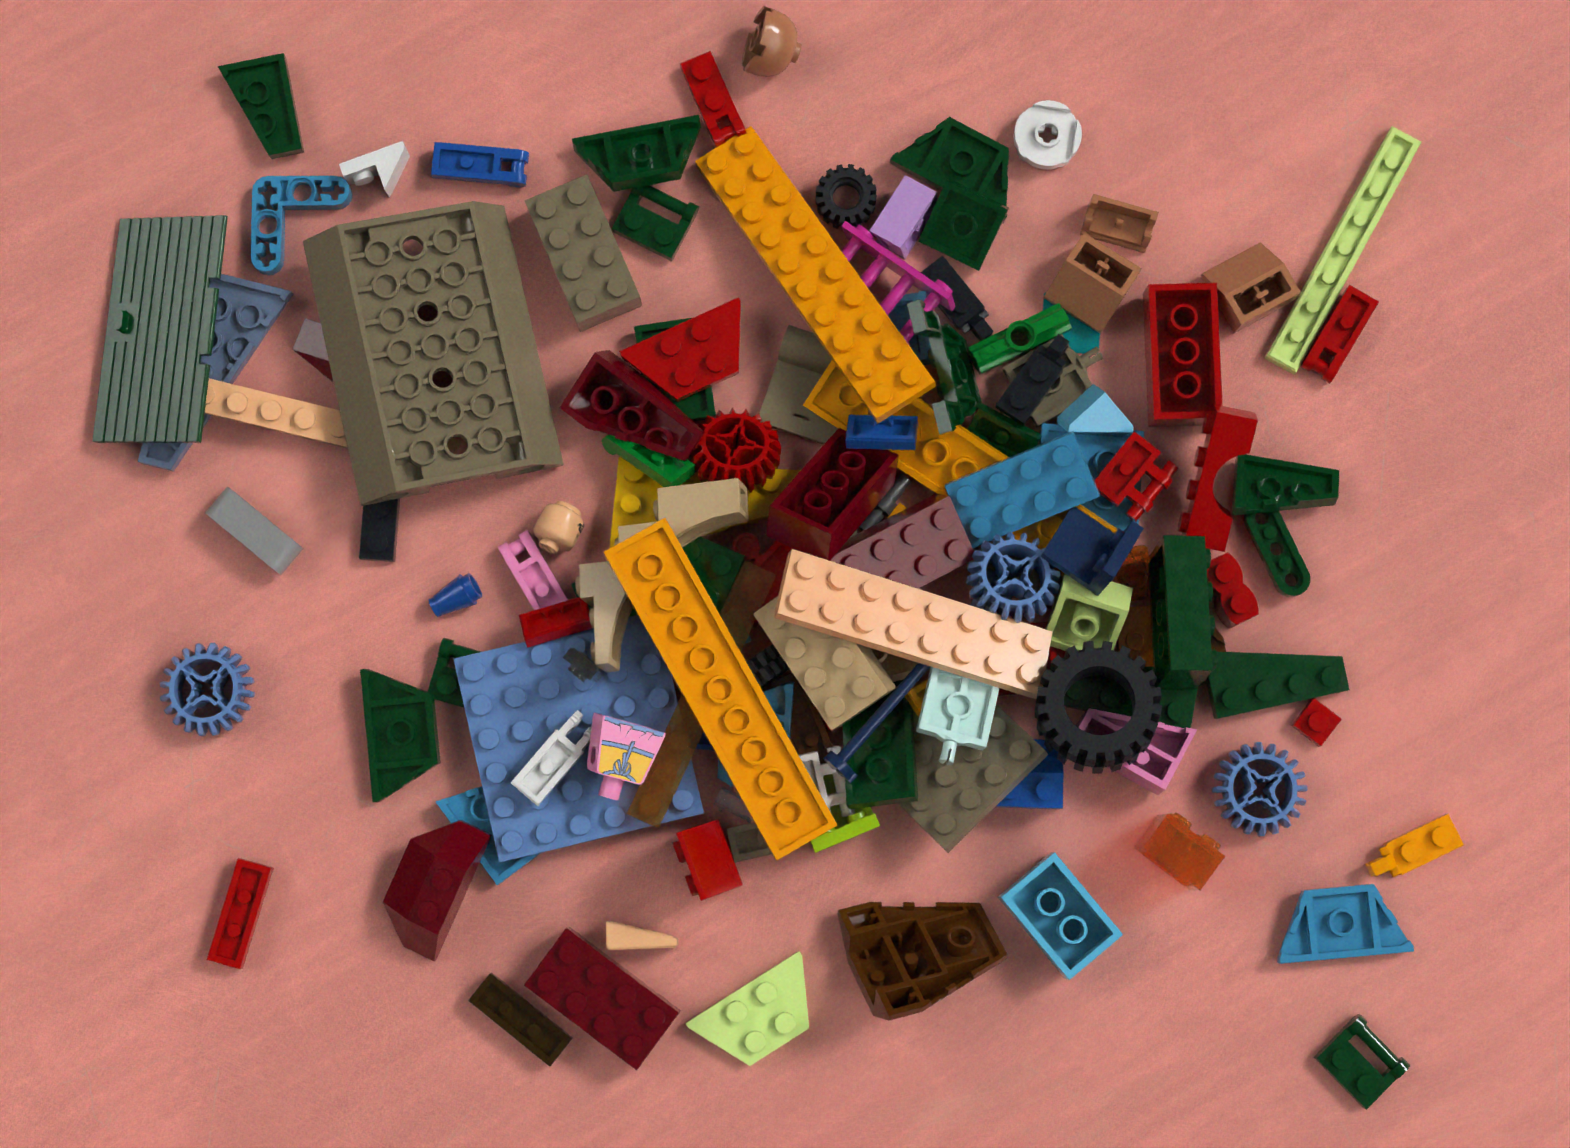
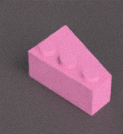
(1159, 761)

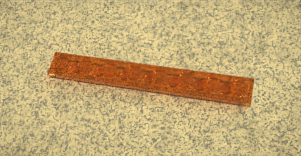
(683, 729)

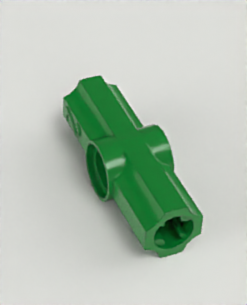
(1038, 329)

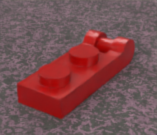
(712, 98)
(1340, 333)

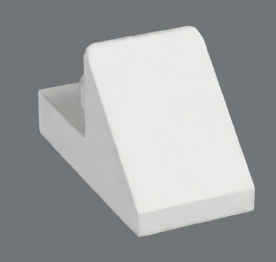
(385, 162)

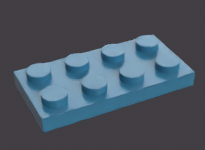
(1022, 489)

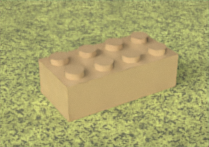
(833, 672)

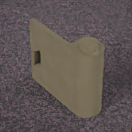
(794, 377)

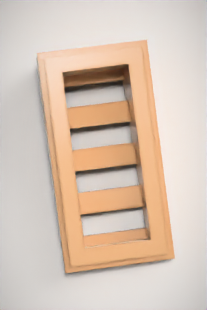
(624, 936)

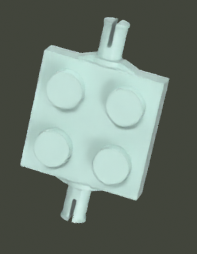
(957, 712)

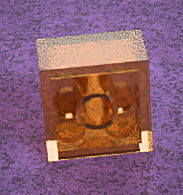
(1180, 851)

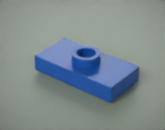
(891, 433)

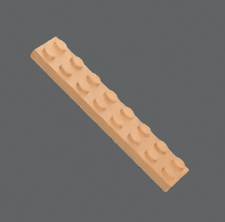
(912, 624)

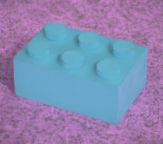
(1060, 915)

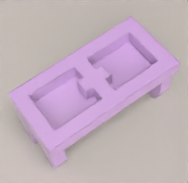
(904, 216)

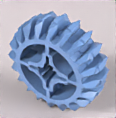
(997, 555)
(196, 700)
(1270, 801)

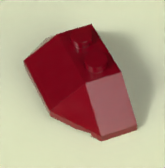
(433, 884)

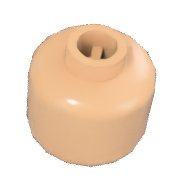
(558, 527)

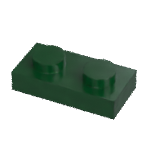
(1002, 431)

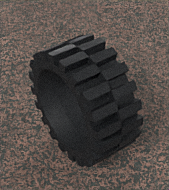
(1091, 749)

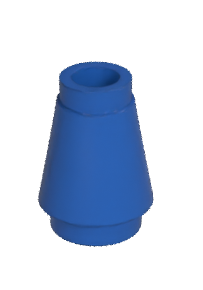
(456, 595)

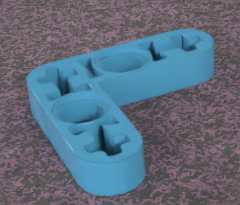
(284, 201)

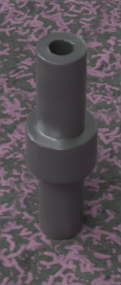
(887, 504)

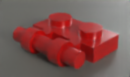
(1127, 468)

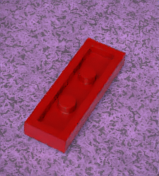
(240, 913)

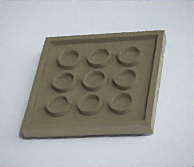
(962, 794)

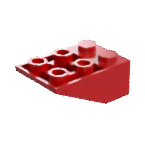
(708, 860)

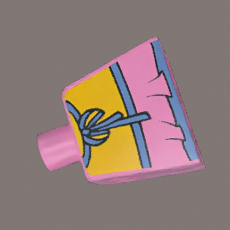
(621, 752)

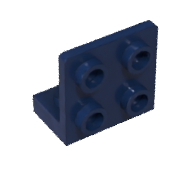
(1089, 549)

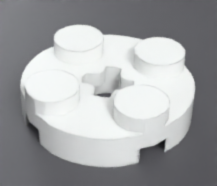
(1031, 146)

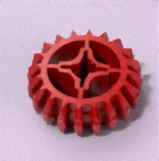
(737, 448)

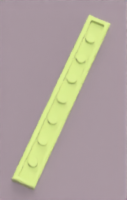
(1342, 250)

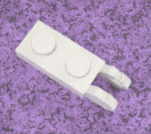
(551, 762)

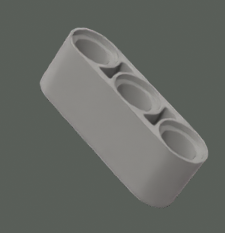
(254, 530)

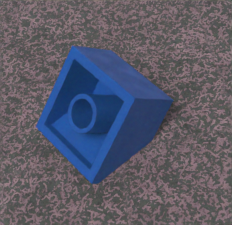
(1041, 787)

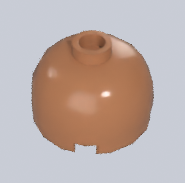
(771, 44)

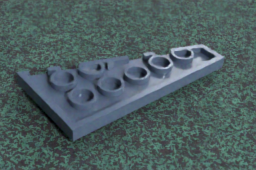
(242, 321)

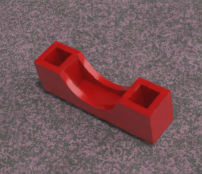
(1227, 435)

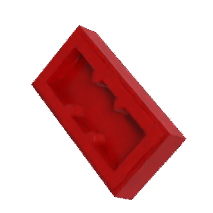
(555, 621)

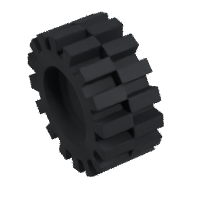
(849, 177)
(767, 666)

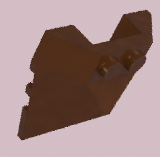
(916, 954)

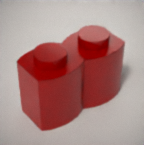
(1232, 598)

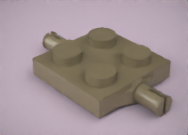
(1068, 387)

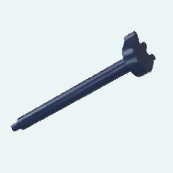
(839, 761)

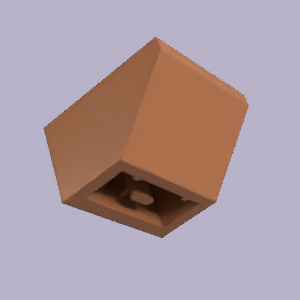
(1092, 282)
(1251, 286)

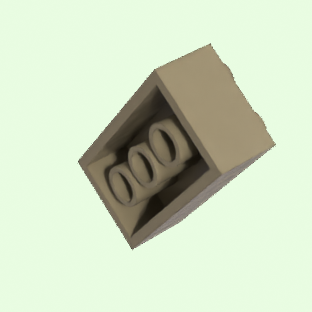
(583, 253)

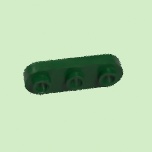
(1289, 560)

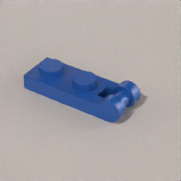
(479, 164)

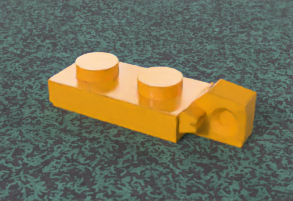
(1416, 847)

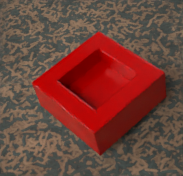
(1316, 722)

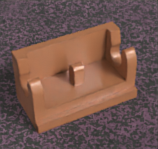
(1119, 223)

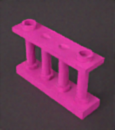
(937, 291)

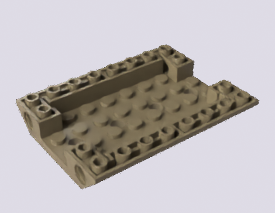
(387, 354)

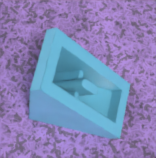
(1094, 413)

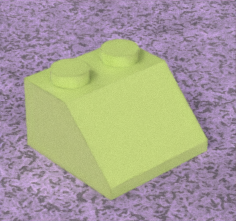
(1085, 617)

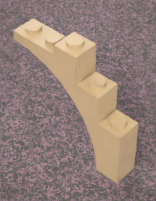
(691, 513)

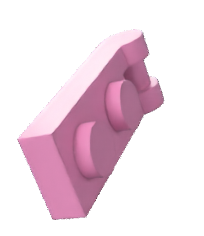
(532, 574)

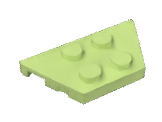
(759, 1013)

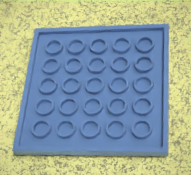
(518, 701)

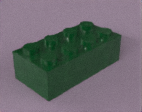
(1181, 612)

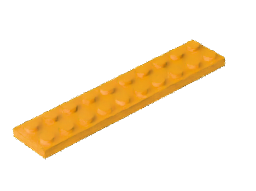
(815, 275)
(936, 456)
(720, 688)

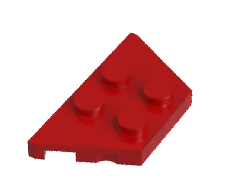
(691, 353)

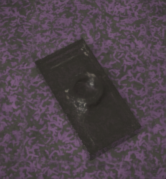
(583, 666)

